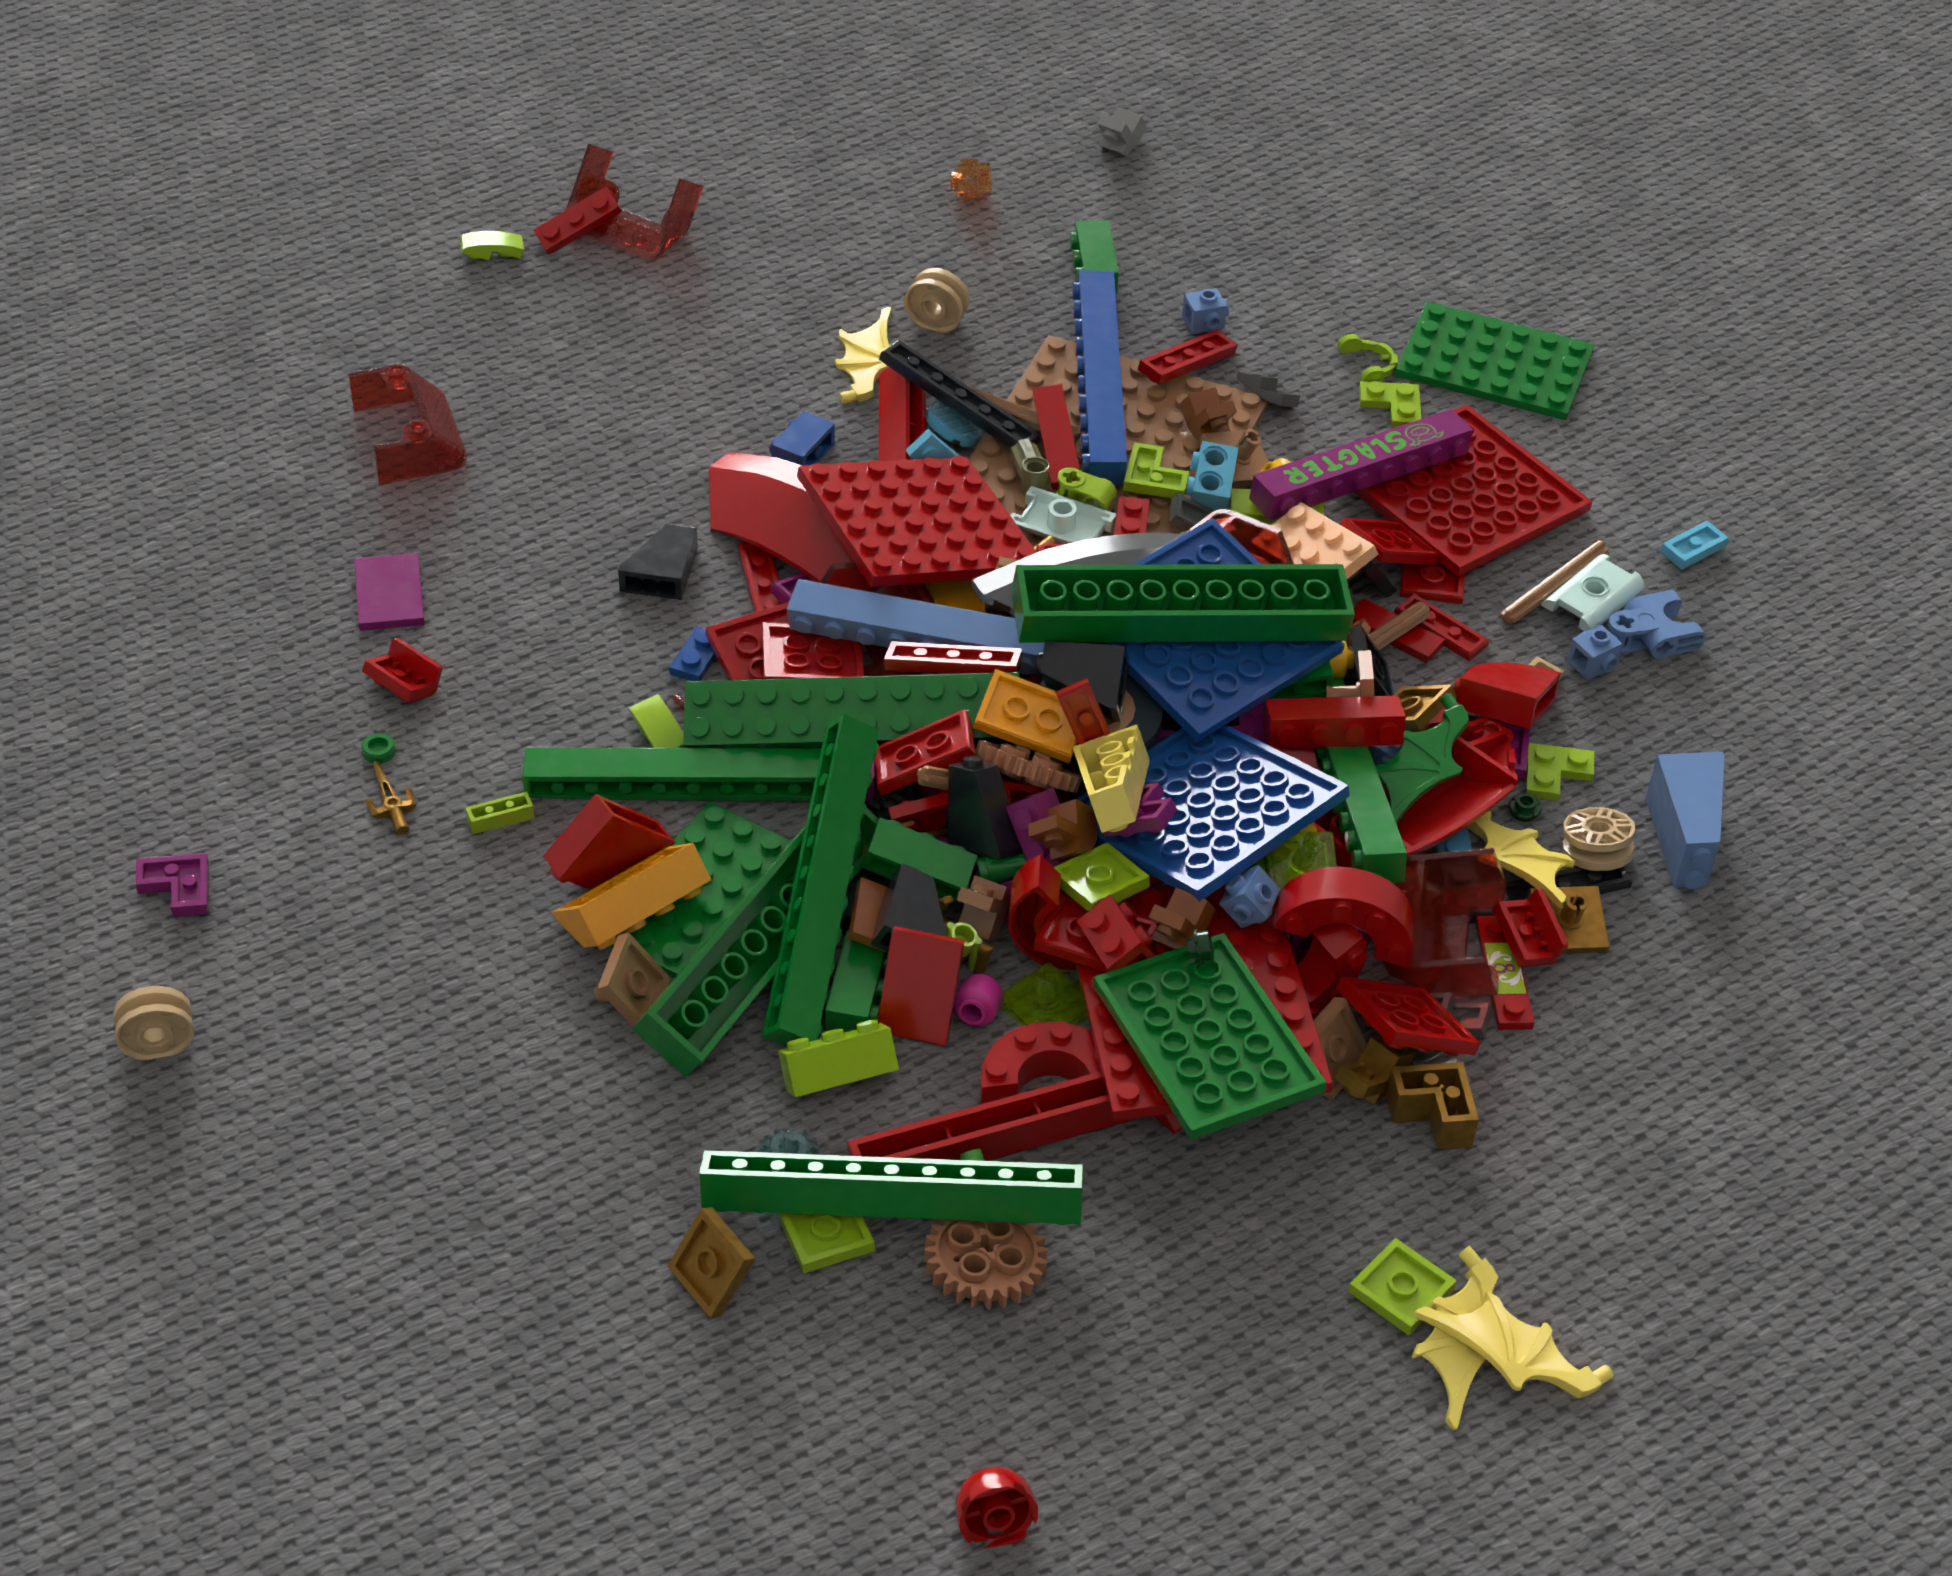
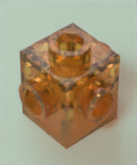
(978, 172)

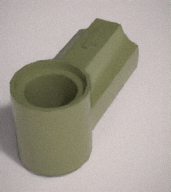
(1030, 465)

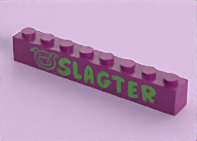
(1361, 464)

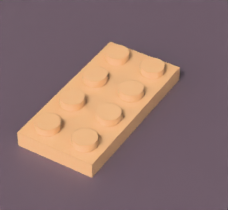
(1320, 540)

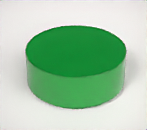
(378, 748)

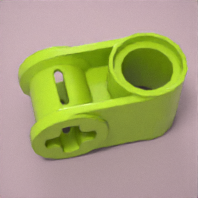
(1086, 488)

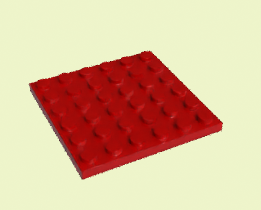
(1479, 501)
(915, 519)

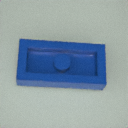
(694, 657)

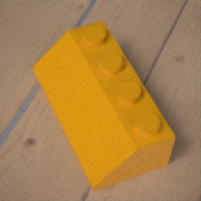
(634, 895)

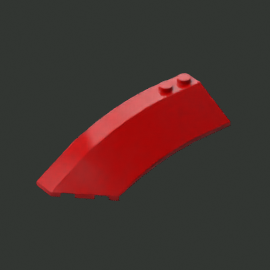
(769, 508)
(1451, 806)

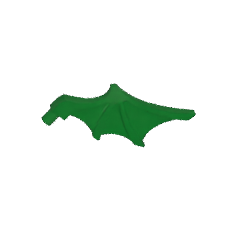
(1424, 759)

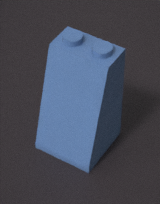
(1687, 813)

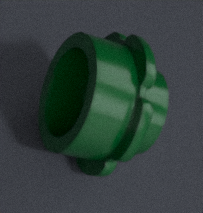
(1524, 807)
(1201, 946)

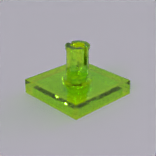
(1300, 855)
(1045, 997)

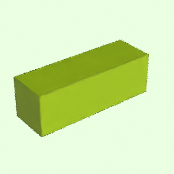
(499, 812)

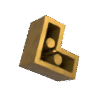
(1436, 1095)

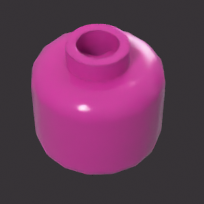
(978, 1000)

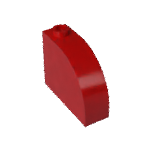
(1507, 692)
(604, 843)

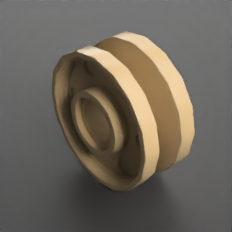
(937, 300)
(1599, 838)
(153, 1022)

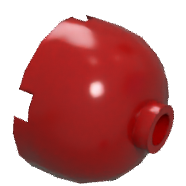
(999, 1501)

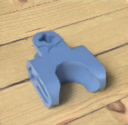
(1648, 625)

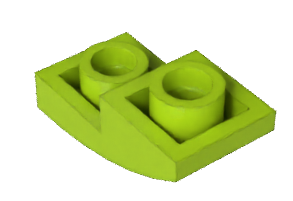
(483, 243)
(657, 723)

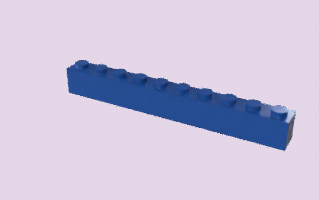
(1101, 376)

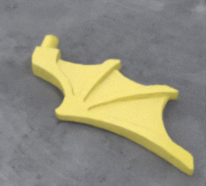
(862, 358)
(1523, 856)
(1516, 1348)
(1449, 1356)

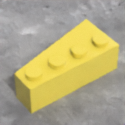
(1114, 776)

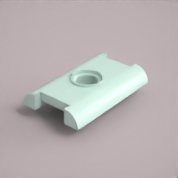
(1062, 517)
(1596, 592)

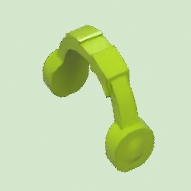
(1353, 343)

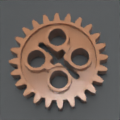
(1037, 769)
(985, 1260)

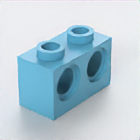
(1213, 477)

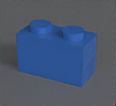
(804, 440)

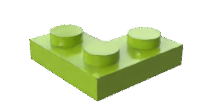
(1400, 398)
(1147, 476)
(1550, 763)

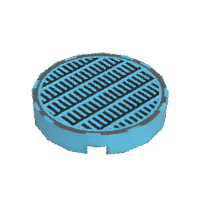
(952, 425)

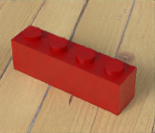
(1334, 722)

